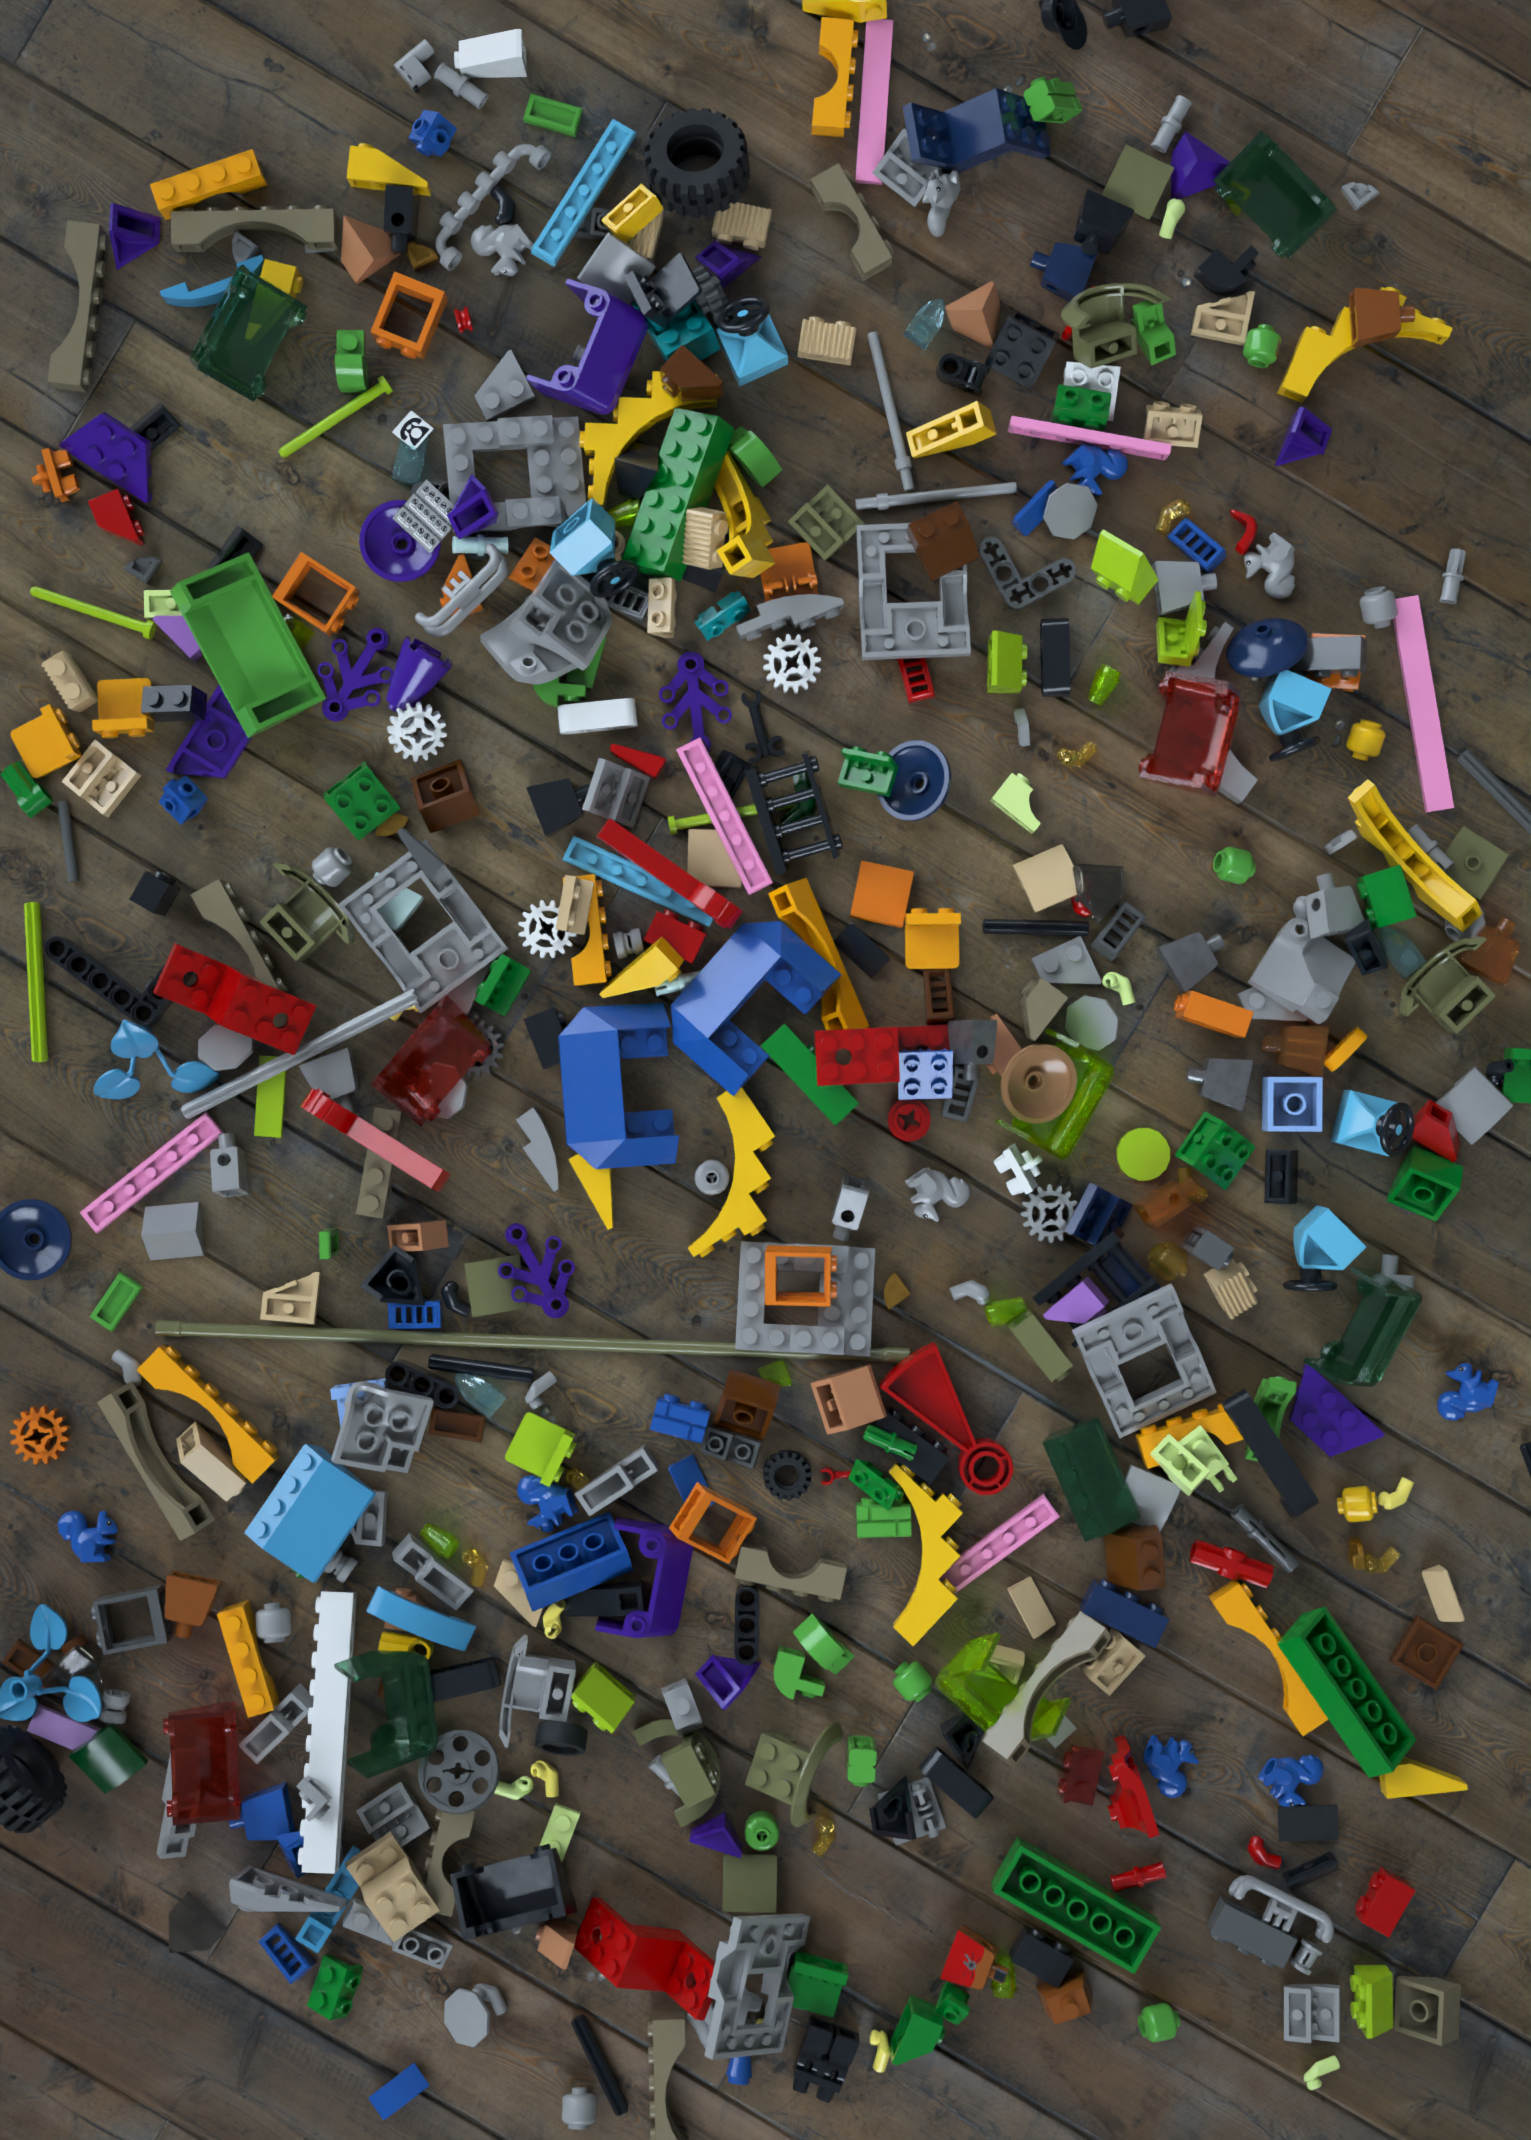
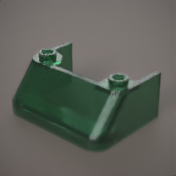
(1372, 1332)
(409, 1709)

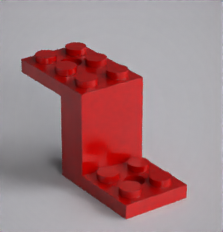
(234, 999)
(872, 1052)
(646, 1957)

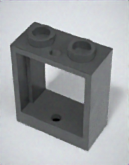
(161, 1626)

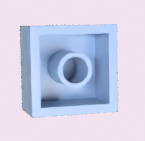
(1292, 1104)

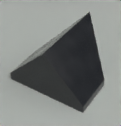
(636, 469)
(395, 1279)
(962, 1737)
(893, 1813)

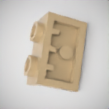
(1173, 424)
(662, 607)
(574, 905)
(1113, 1663)

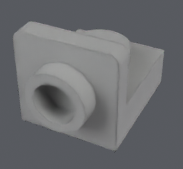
(312, 1792)

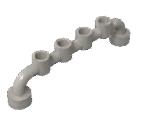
(470, 202)

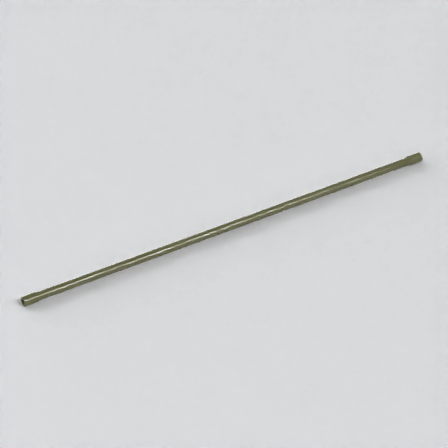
(178, 1328)

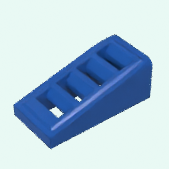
(1213, 562)
(437, 1313)
(294, 1947)

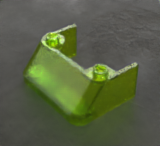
(1063, 1132)
(984, 1691)

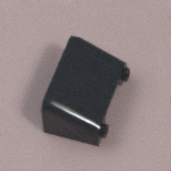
(512, 1893)

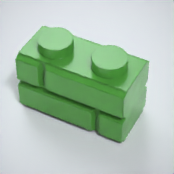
(1052, 100)
(876, 1521)
(861, 1760)

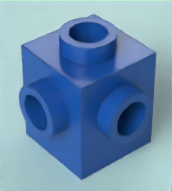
(432, 133)
(182, 799)

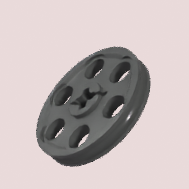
(466, 1783)

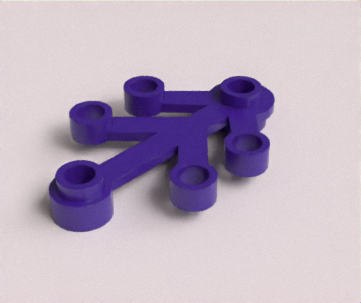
(353, 677)
(694, 697)
(539, 1274)

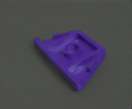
(114, 452)
(211, 744)
(1329, 1417)

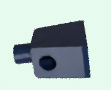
(1064, 270)

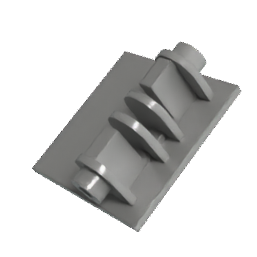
(924, 1808)

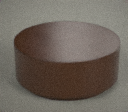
(81, 1640)

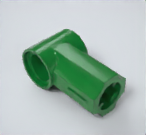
(30, 795)

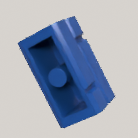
(680, 1418)

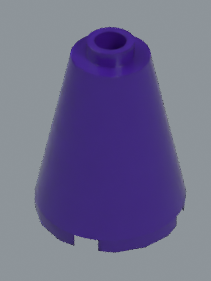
(415, 673)

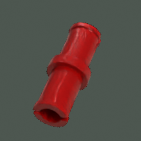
(1138, 1877)

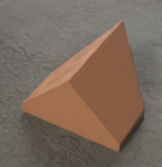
(364, 249)
(977, 315)

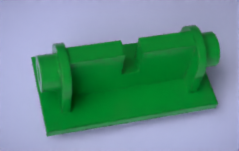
(871, 1482)

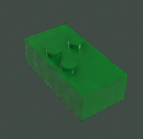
(800, 1066)

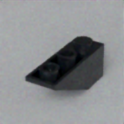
(607, 1600)

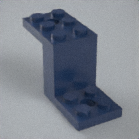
(974, 131)

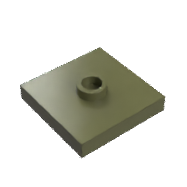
(1474, 862)

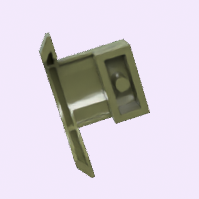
(1099, 322)
(306, 917)
(1447, 988)
(691, 1767)
(788, 1770)

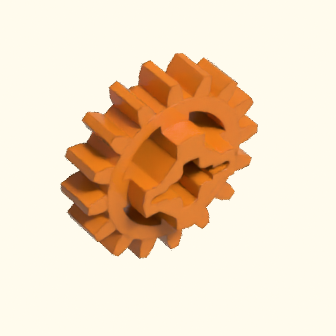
(39, 1424)

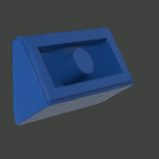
(1034, 510)
(686, 1475)
(290, 1845)

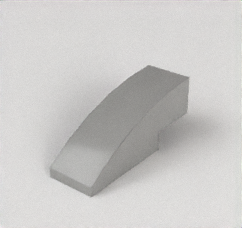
(541, 1148)
(617, 1480)
(432, 1571)
(277, 1724)

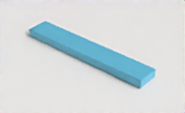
(583, 192)
(630, 877)

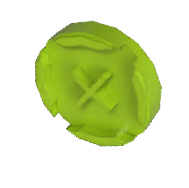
(1143, 1154)

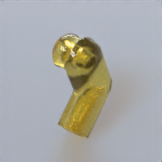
(826, 1833)

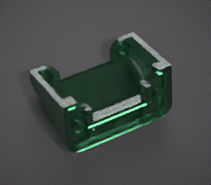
(1281, 195)
(246, 332)

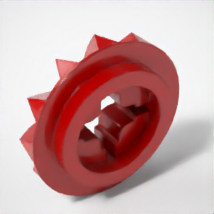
(921, 1116)

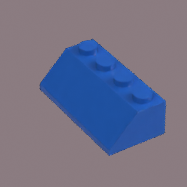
(571, 1561)

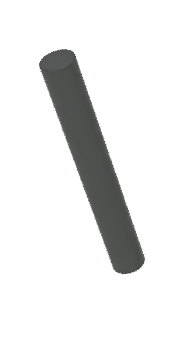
(68, 842)

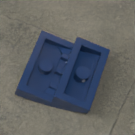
(1098, 1214)

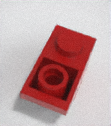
(115, 517)
(1437, 1130)

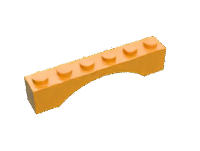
(800, 912)
(249, 1451)
(1238, 1611)

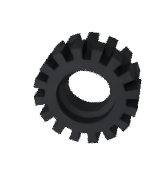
(787, 1458)

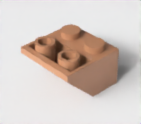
(848, 1399)

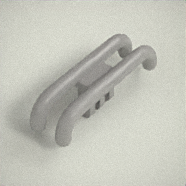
(466, 595)
(1283, 1906)

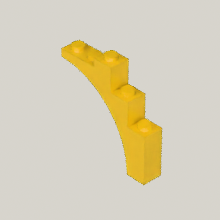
(1318, 350)
(633, 419)
(746, 550)
(1429, 881)
(740, 1209)
(931, 1595)

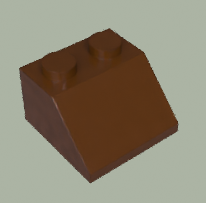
(689, 378)
(943, 541)
(445, 796)
(747, 1405)
(1135, 1558)

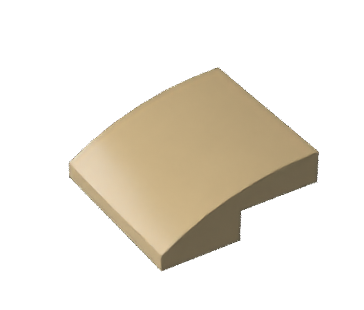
(101, 778)
(710, 861)
(1047, 878)

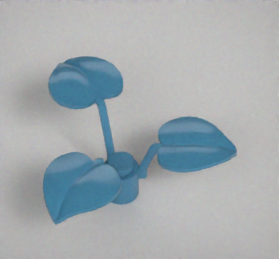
(140, 1041)
(18, 1694)

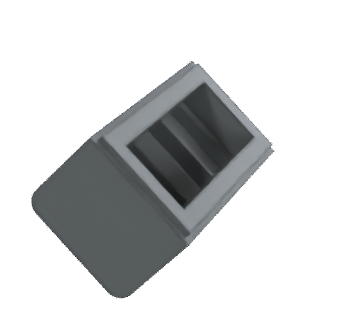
(642, 612)
(425, 858)
(1105, 949)
(970, 1094)

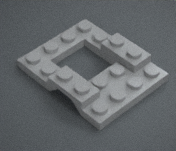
(552, 460)
(911, 627)
(443, 959)
(840, 1328)
(1132, 1332)
(754, 1947)

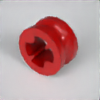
(463, 319)

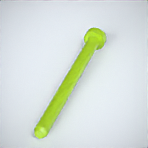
(336, 417)
(147, 628)
(704, 819)

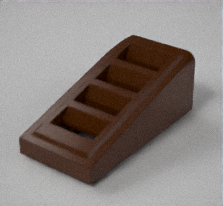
(943, 1017)

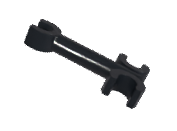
(764, 747)

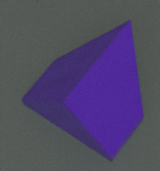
(1194, 167)
(132, 233)
(725, 262)
(1304, 437)
(472, 510)
(725, 1678)
(717, 1835)

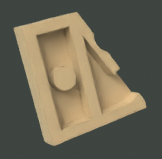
(1224, 319)
(293, 1302)
(510, 1587)

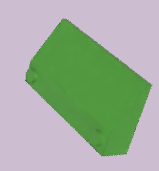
(247, 644)

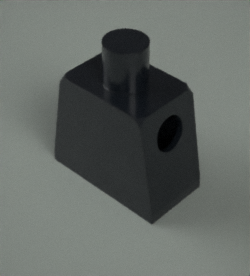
(1138, 16)
(401, 204)
(1100, 223)
(557, 804)

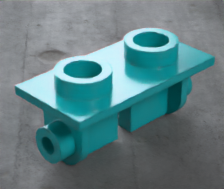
(733, 609)

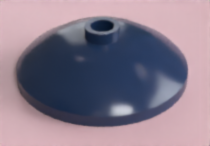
(1267, 647)
(916, 763)
(19, 1253)

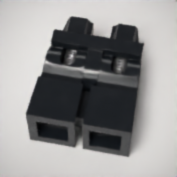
(824, 2058)

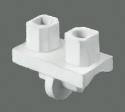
(1023, 1166)

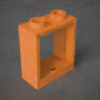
(417, 290)
(294, 579)
(1213, 1014)
(787, 1298)
(692, 1512)

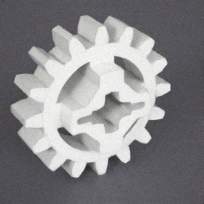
(781, 656)
(406, 731)
(536, 936)

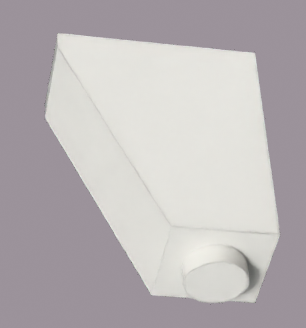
(493, 56)

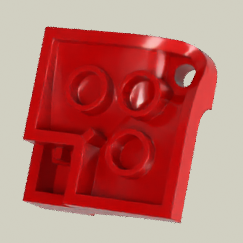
(1130, 1801)

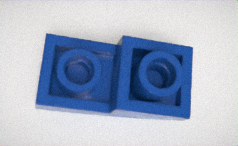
(398, 2091)

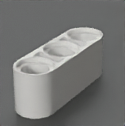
(597, 716)

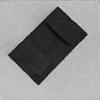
(1308, 1823)

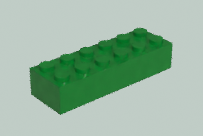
(684, 480)
(1347, 1692)
(1075, 1905)

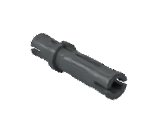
(1257, 1530)

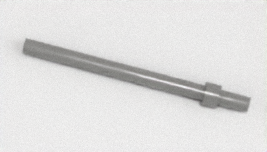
(903, 462)
(883, 501)

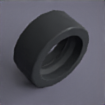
(561, 1738)

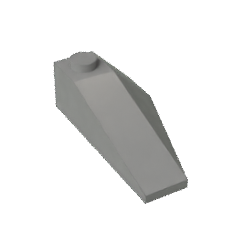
(268, 1892)

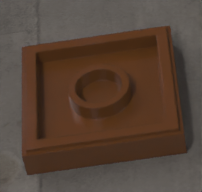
(1426, 1652)

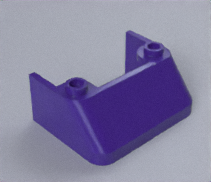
(607, 357)
(668, 1587)

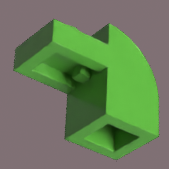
(1152, 332)
(350, 362)
(753, 456)
(554, 690)
(822, 1644)
(788, 1674)

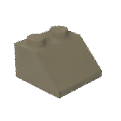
(1039, 1006)
(1427, 2008)

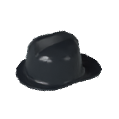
(1066, 19)

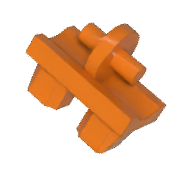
(54, 463)

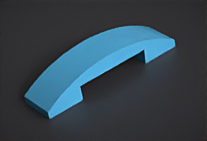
(183, 296)
(420, 1619)
(320, 1924)

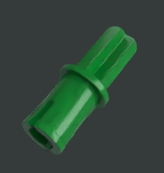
(890, 1442)

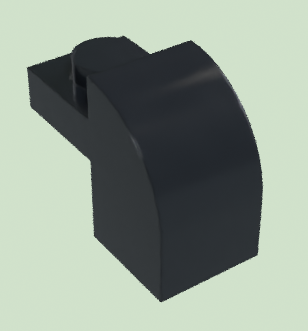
(1222, 276)

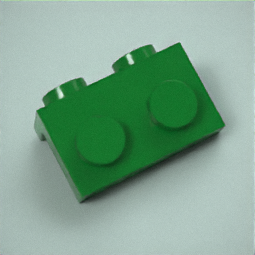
(1081, 408)
(868, 771)
(502, 984)
(334, 1987)

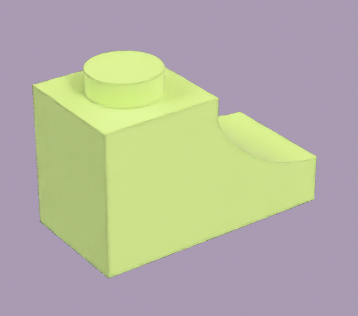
(1014, 801)
(1179, 1464)

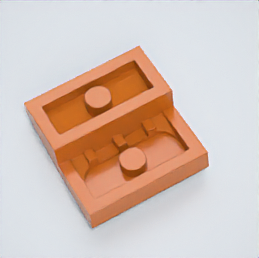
(881, 894)

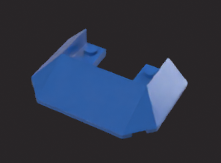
(724, 985)
(593, 1086)

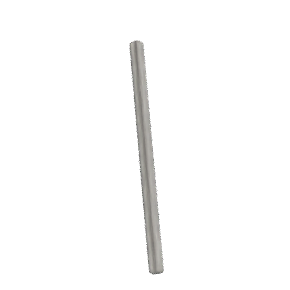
(303, 1053)

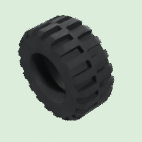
(692, 135)
(29, 1781)

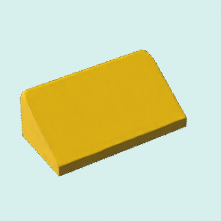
(632, 213)

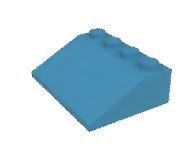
(310, 1512)

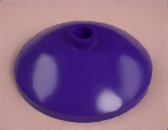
(380, 548)

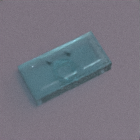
(410, 462)

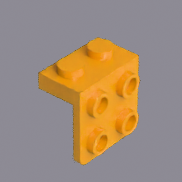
(121, 708)
(46, 742)
(932, 939)

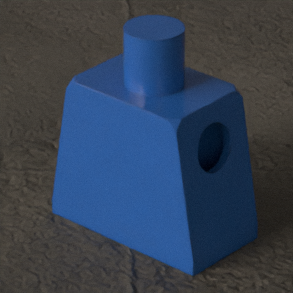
(266, 1813)

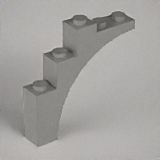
(1236, 779)

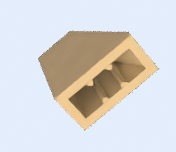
(209, 1462)

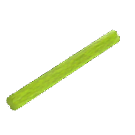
(35, 982)

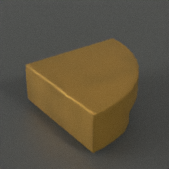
(420, 256)
(392, 825)
(894, 1291)
(1355, 1553)

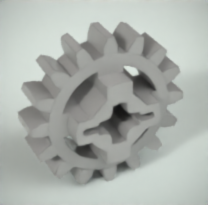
(1040, 1222)

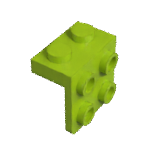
(1179, 638)
(540, 1448)

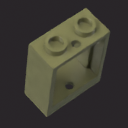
(1040, 1346)

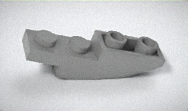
(800, 609)
(172, 1839)
(418, 1944)

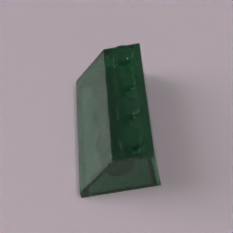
(1091, 1478)

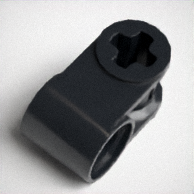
(964, 373)

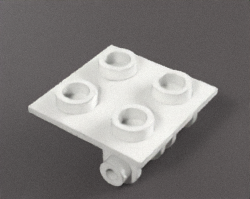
(1101, 378)

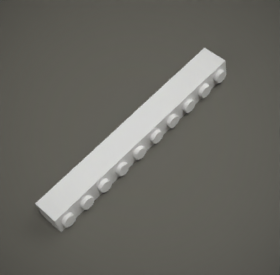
(329, 1729)

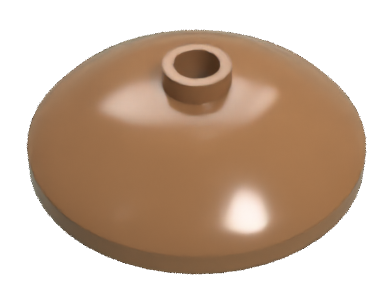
(1051, 1086)

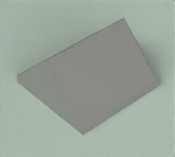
(173, 1231)

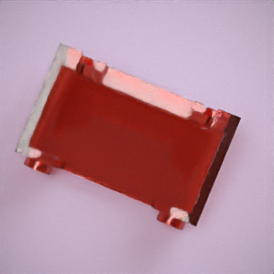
(1193, 733)
(432, 1062)
(204, 1764)

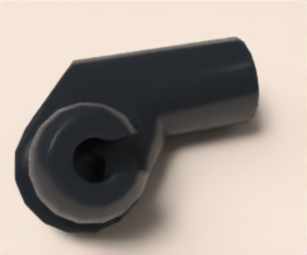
(506, 206)
(1497, 1069)
(452, 1301)

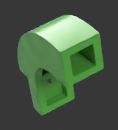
(1272, 1401)

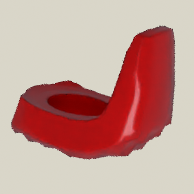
(1250, 530)

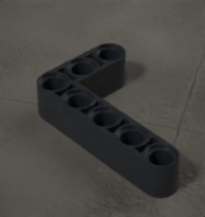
(115, 983)
(1294, 1490)

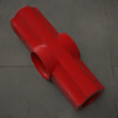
(1231, 1563)

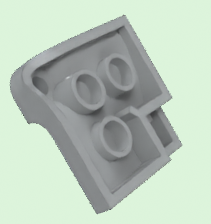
(564, 617)
(519, 659)
(1303, 971)
(381, 1428)

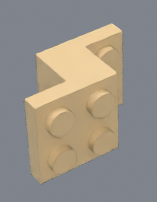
(392, 1886)

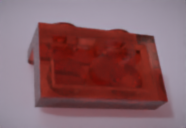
(1081, 1775)

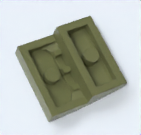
(1138, 181)
(826, 522)
(488, 1290)
(750, 1883)

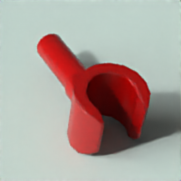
(834, 1475)

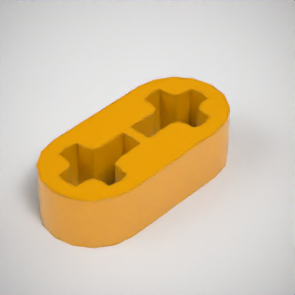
(1344, 1049)

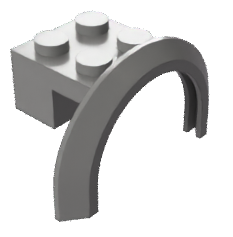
(535, 1685)

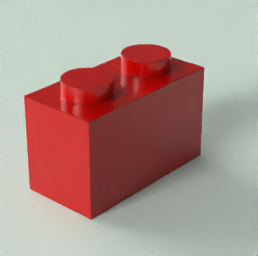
(683, 938)
(1384, 1901)

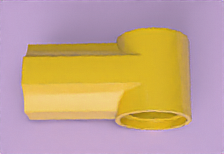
(401, 1642)

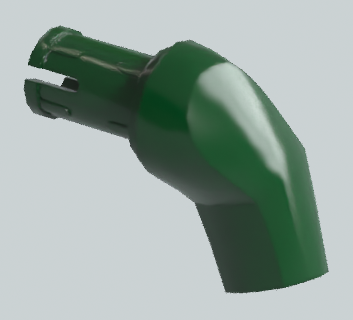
(801, 809)

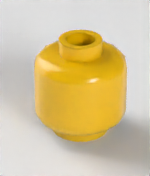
(1365, 739)
(1357, 1504)

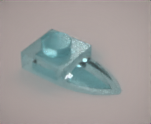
(926, 323)
(1400, 951)
(480, 1393)

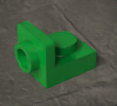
(952, 2003)

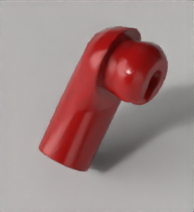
(1259, 1854)

